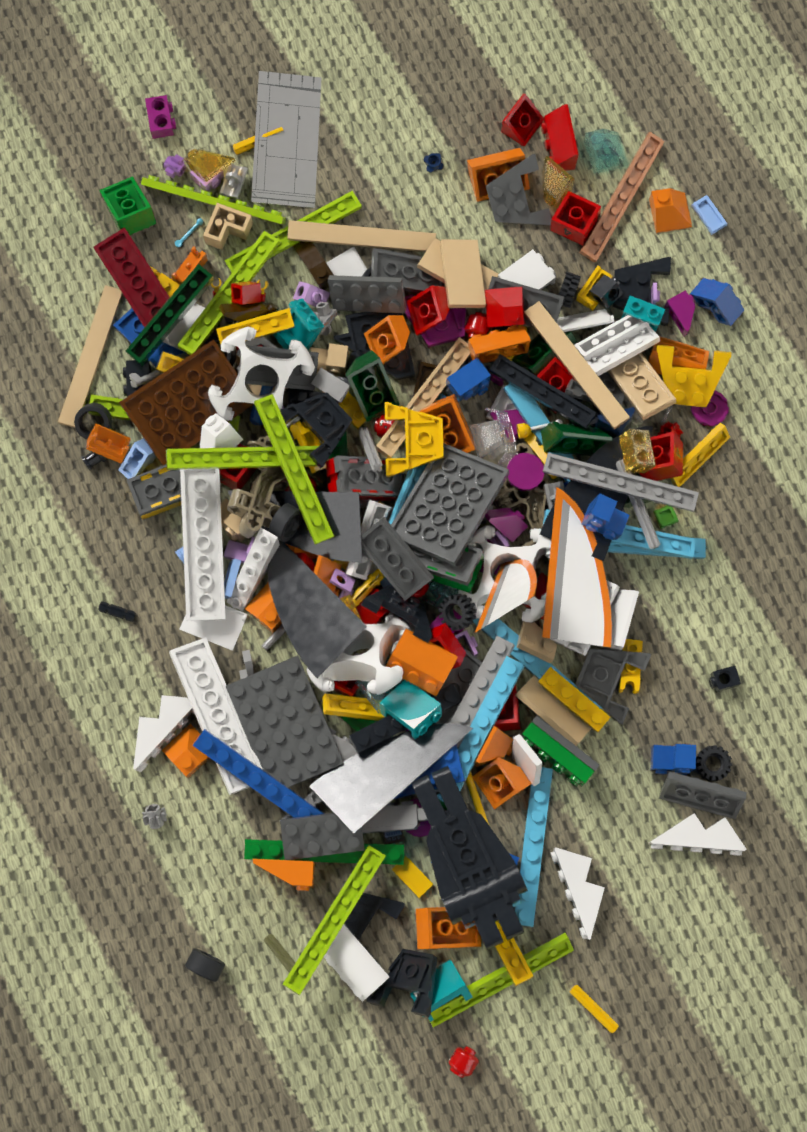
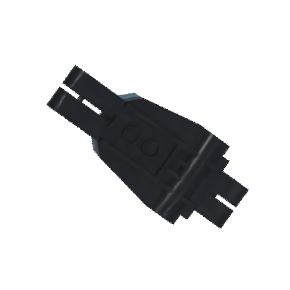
(470, 862)

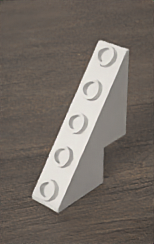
(253, 568)
(154, 731)
(693, 835)
(584, 895)

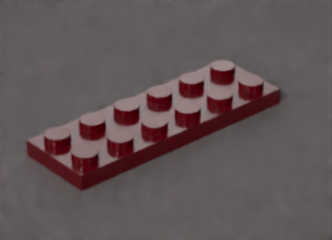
(132, 275)

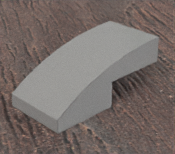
(329, 383)

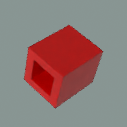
(246, 292)

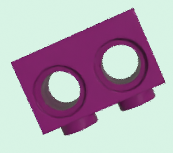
(160, 117)

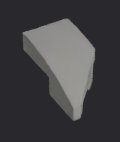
(248, 664)

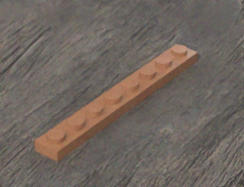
(621, 197)

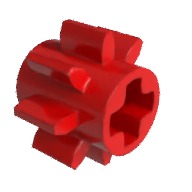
(669, 427)

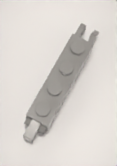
(395, 818)

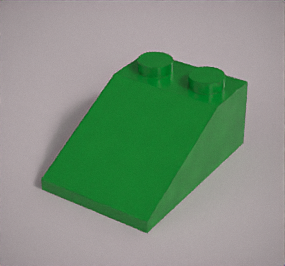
(128, 206)

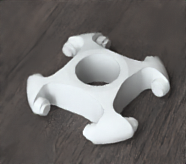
(249, 359)
(496, 555)
(369, 665)

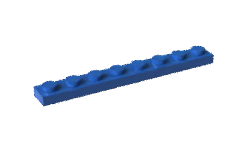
(254, 776)

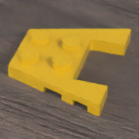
(691, 385)
(422, 437)

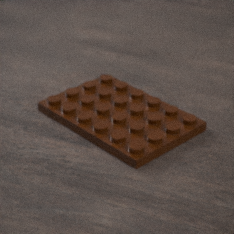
(177, 402)

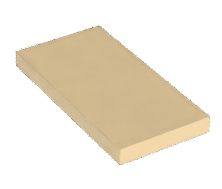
(432, 264)
(462, 273)
(642, 386)
(553, 711)

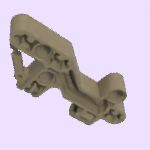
(533, 503)
(256, 504)

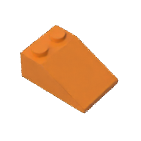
(296, 873)
(438, 932)

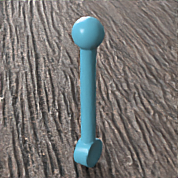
(178, 243)

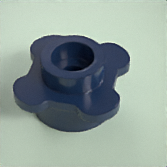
(436, 157)

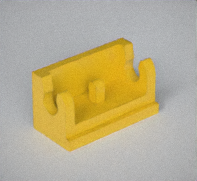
(585, 296)

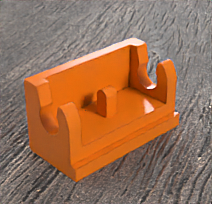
(189, 264)
(108, 443)

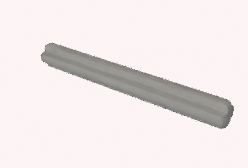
(370, 449)
(641, 514)

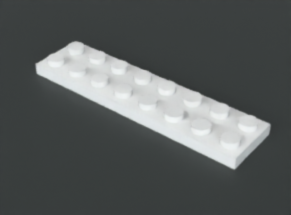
(202, 544)
(212, 703)

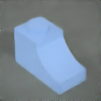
(137, 459)

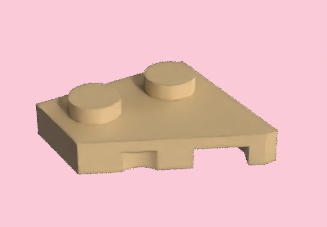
(532, 642)

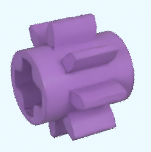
(174, 166)

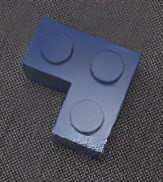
(719, 299)
(469, 380)
(605, 518)
(676, 758)

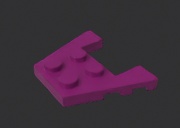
(447, 330)

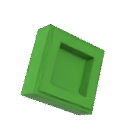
(665, 516)

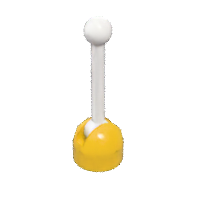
(524, 429)

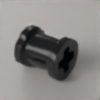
(97, 459)

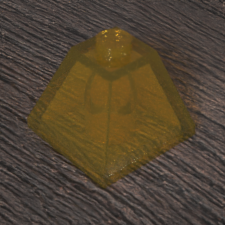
(207, 163)
(555, 182)

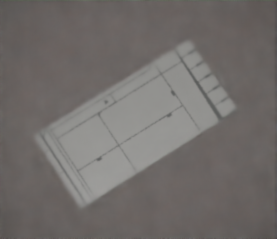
(286, 160)

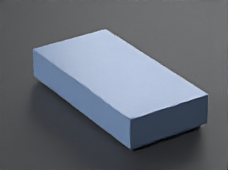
(709, 214)
(230, 578)

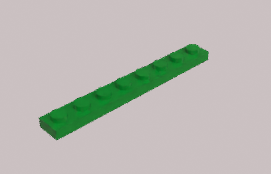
(274, 851)

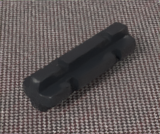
(117, 611)

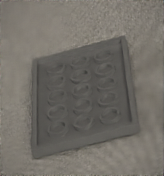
(449, 504)
(285, 723)

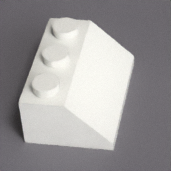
(621, 615)

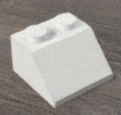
(218, 434)

